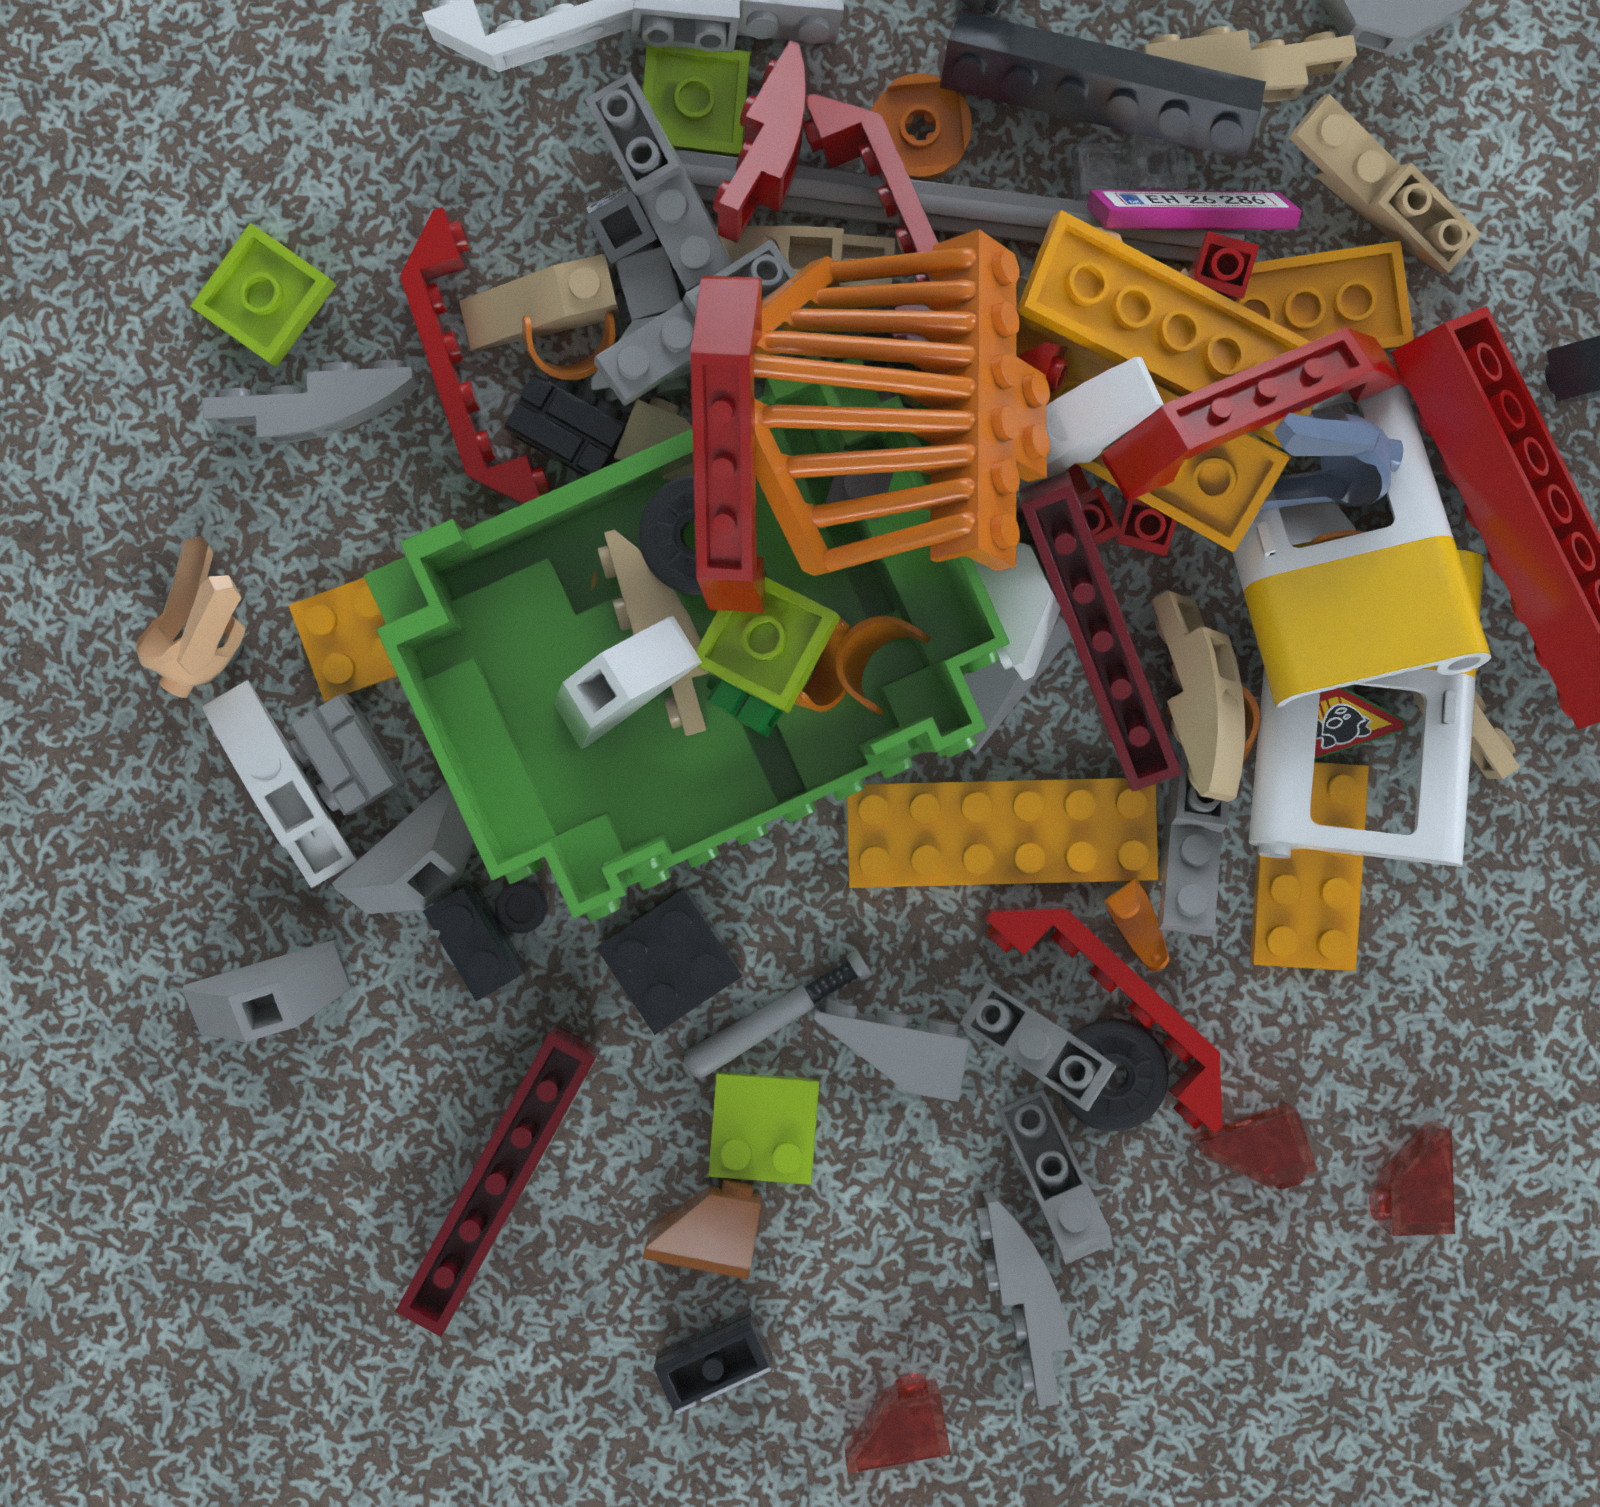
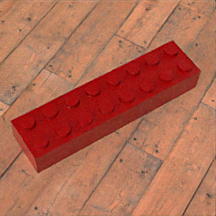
(1514, 495)

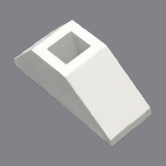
(1025, 609)
(624, 680)

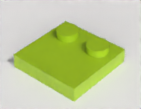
(698, 96)
(263, 295)
(769, 650)
(763, 1128)

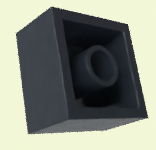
(670, 960)

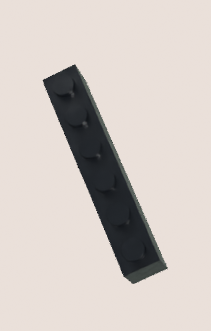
(1102, 84)

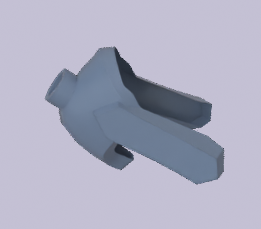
(1353, 456)

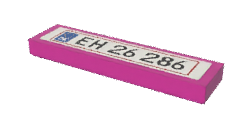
(1193, 209)

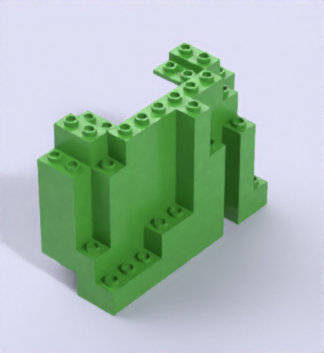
(507, 612)

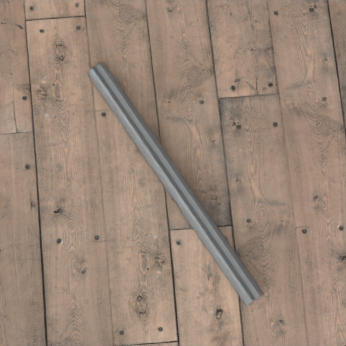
(946, 206)

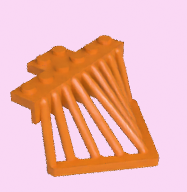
(981, 398)

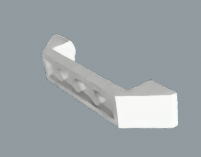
(519, 42)

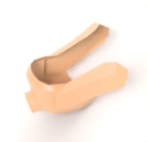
(207, 609)

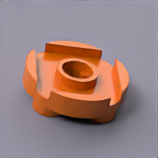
(944, 109)

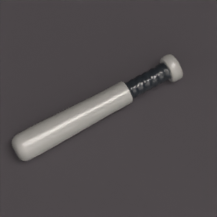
(762, 1023)

